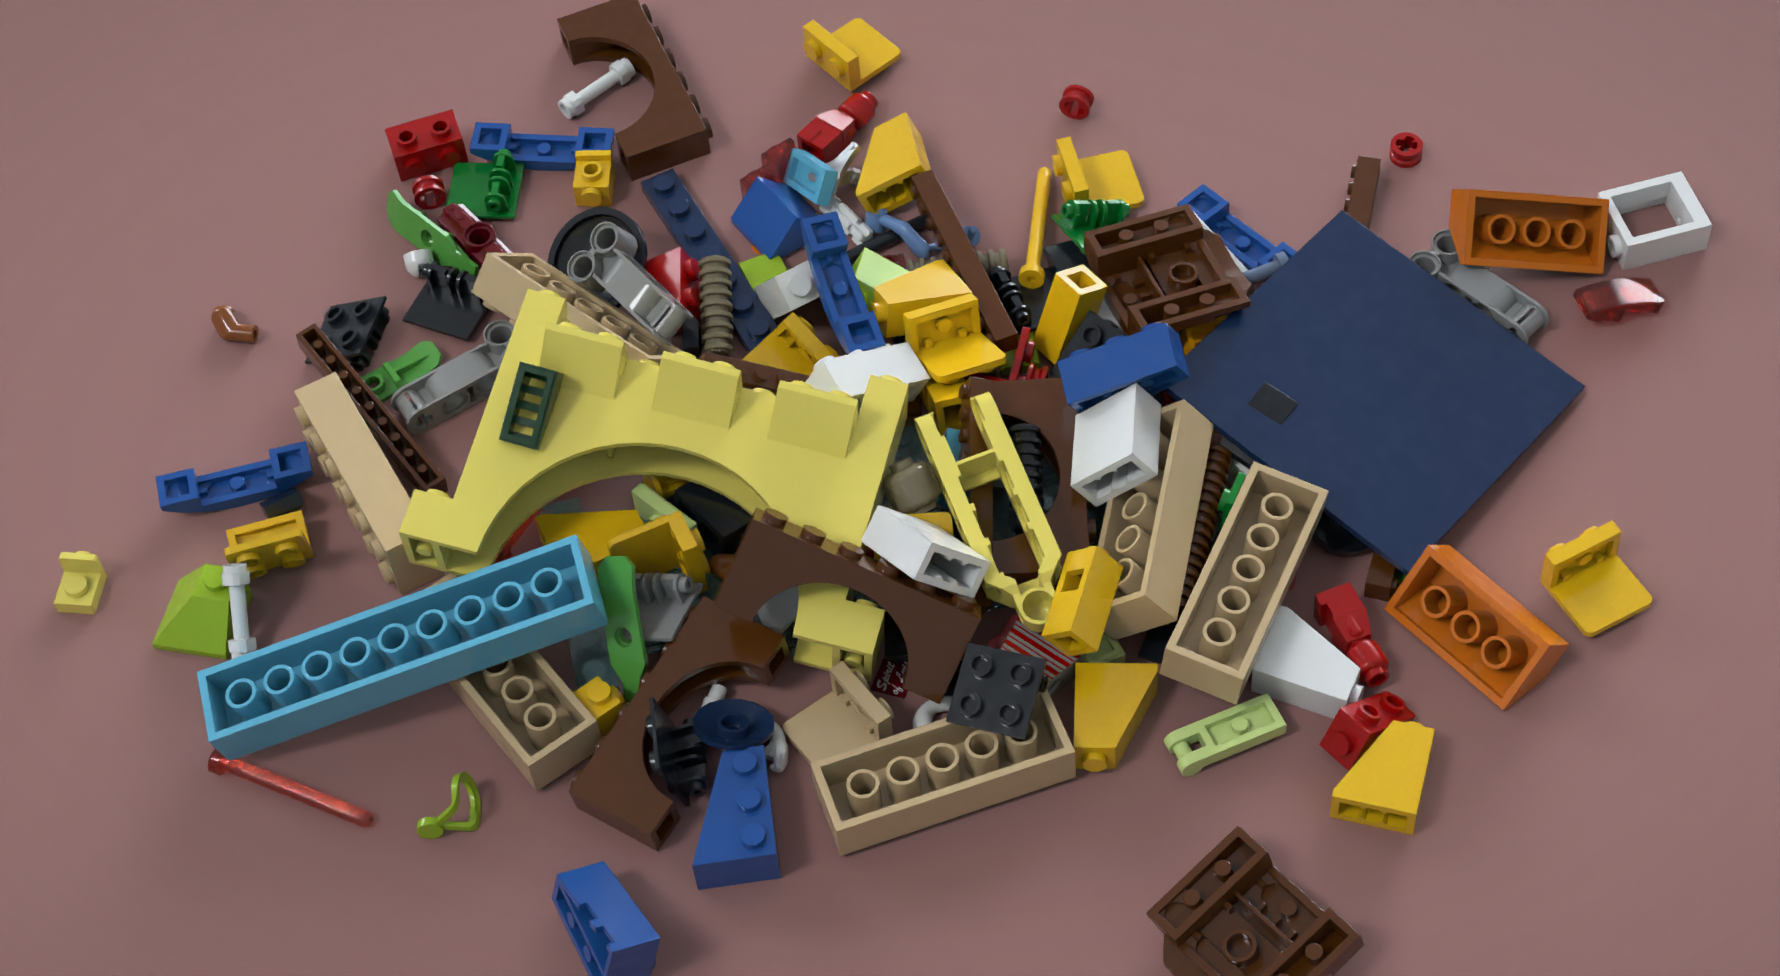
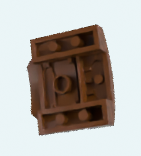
(1165, 271)
(1248, 919)

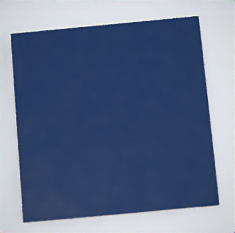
(1396, 382)

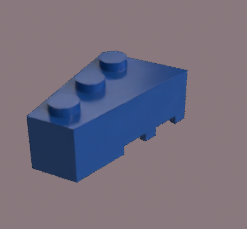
(1147, 358)
(739, 824)
(605, 923)

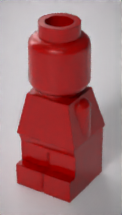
(835, 129)
(1351, 632)

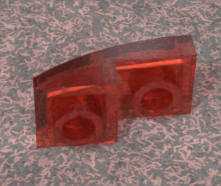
(773, 165)
(1613, 297)

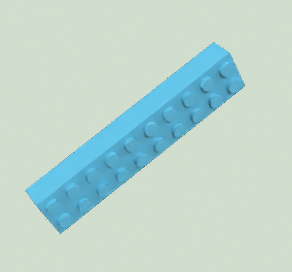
(401, 648)

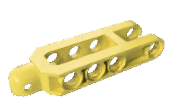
(1001, 462)

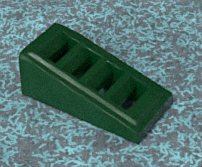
(520, 388)

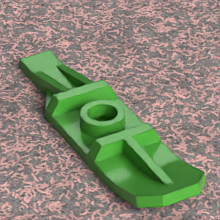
(425, 234)
(403, 370)
(620, 602)

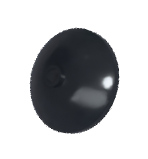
(576, 237)

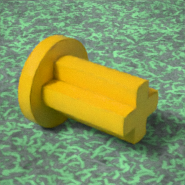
(664, 485)

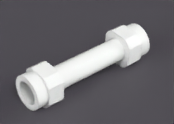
(619, 72)
(236, 576)

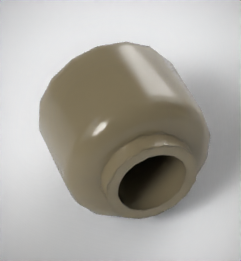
(911, 486)

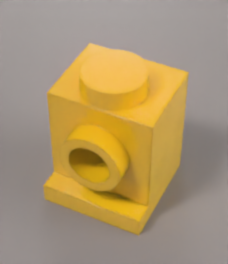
(594, 178)
(602, 702)

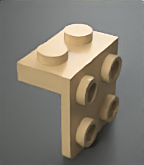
(841, 718)

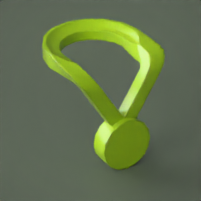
(434, 827)

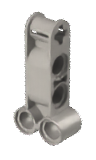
(613, 268)
(1482, 288)
(454, 384)

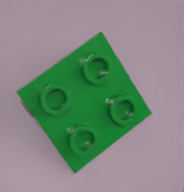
(488, 188)
(1087, 215)

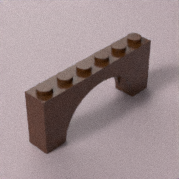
(671, 126)
(1044, 405)
(784, 555)
(706, 651)

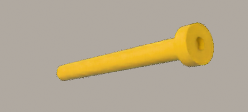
(1032, 274)

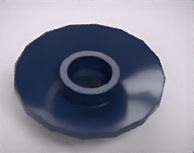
(733, 724)

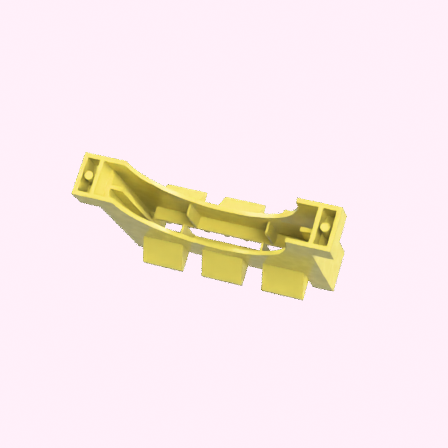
(680, 421)

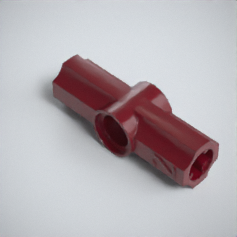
(470, 233)

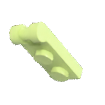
(1225, 734)

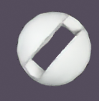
(416, 260)

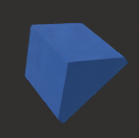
(772, 217)

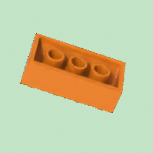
(1529, 230)
(1475, 625)

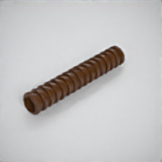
(1207, 517)

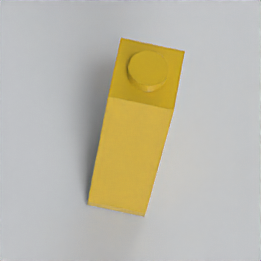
(891, 160)
(913, 291)
(592, 529)
(1109, 710)
(1387, 780)

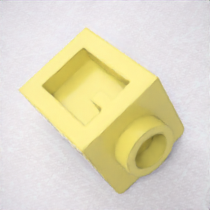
(80, 583)

